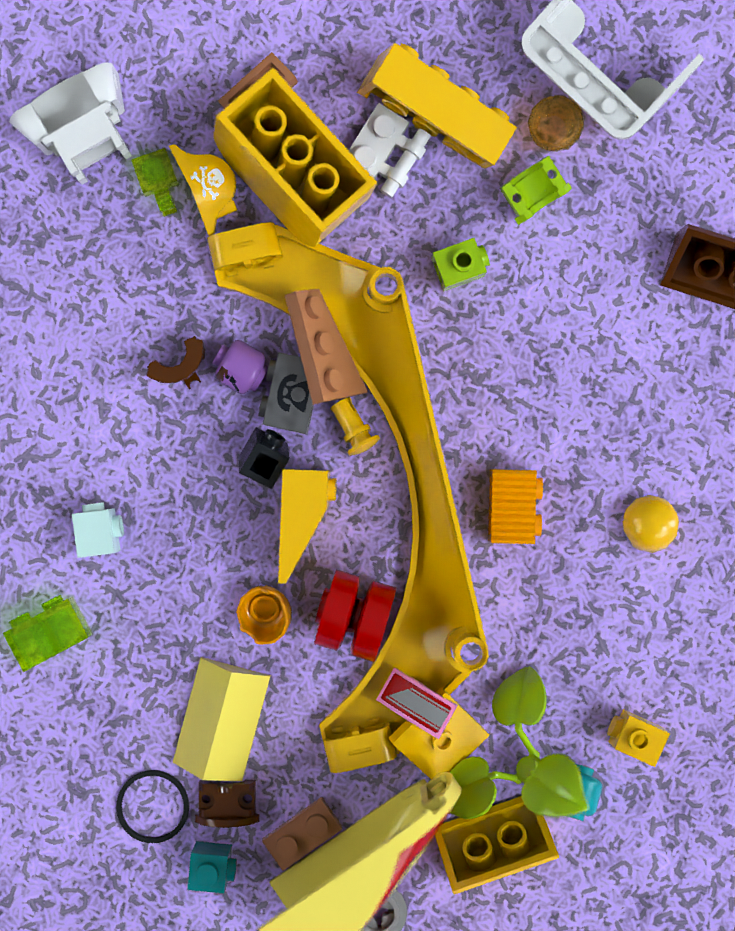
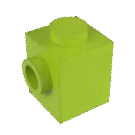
(460, 264)

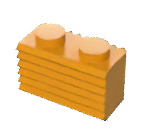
(514, 506)

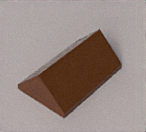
(702, 265)

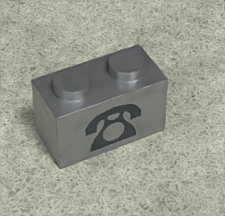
(289, 398)

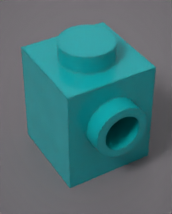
(211, 867)

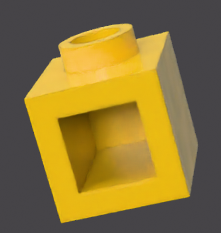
(637, 737)

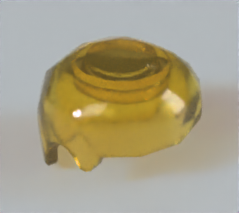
(556, 123)

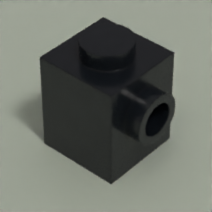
(264, 457)

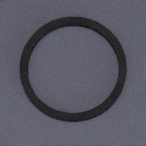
(129, 830)

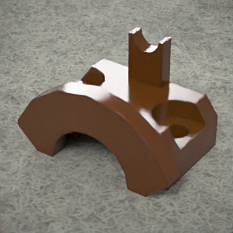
(185, 370)
(227, 804)

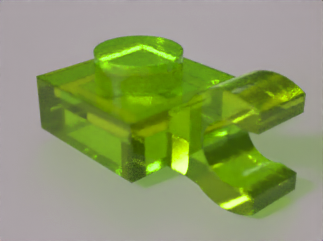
(156, 177)

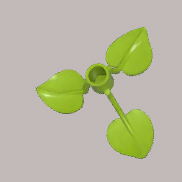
(550, 783)

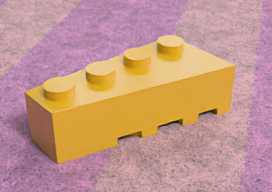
(438, 105)

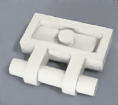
(377, 141)

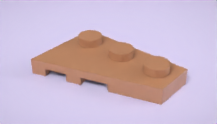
(323, 352)

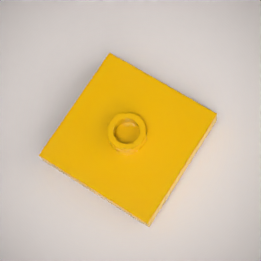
(440, 755)

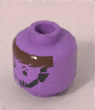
(240, 367)

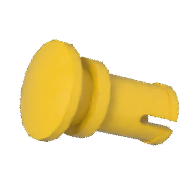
(355, 431)

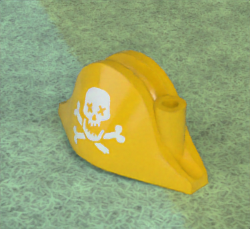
(211, 185)

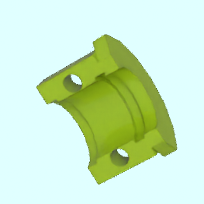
(534, 189)

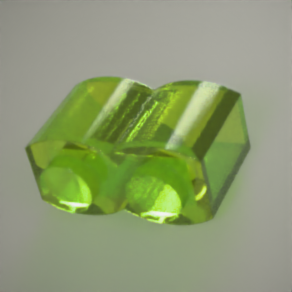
(47, 633)

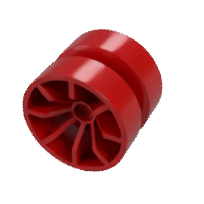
(345, 612)

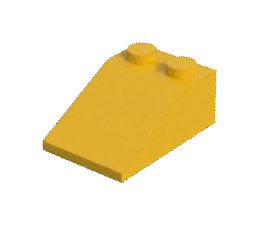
(303, 505)

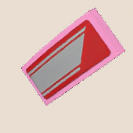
(416, 703)

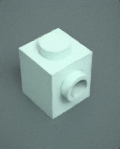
(97, 530)

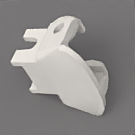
(77, 119)

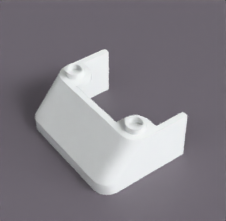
(551, 49)

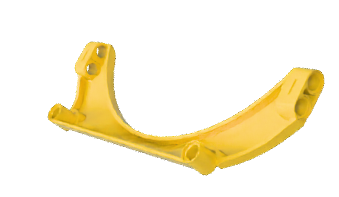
(439, 594)

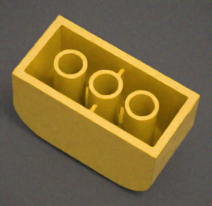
(291, 159)

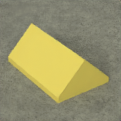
(220, 721)

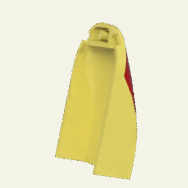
(363, 865)

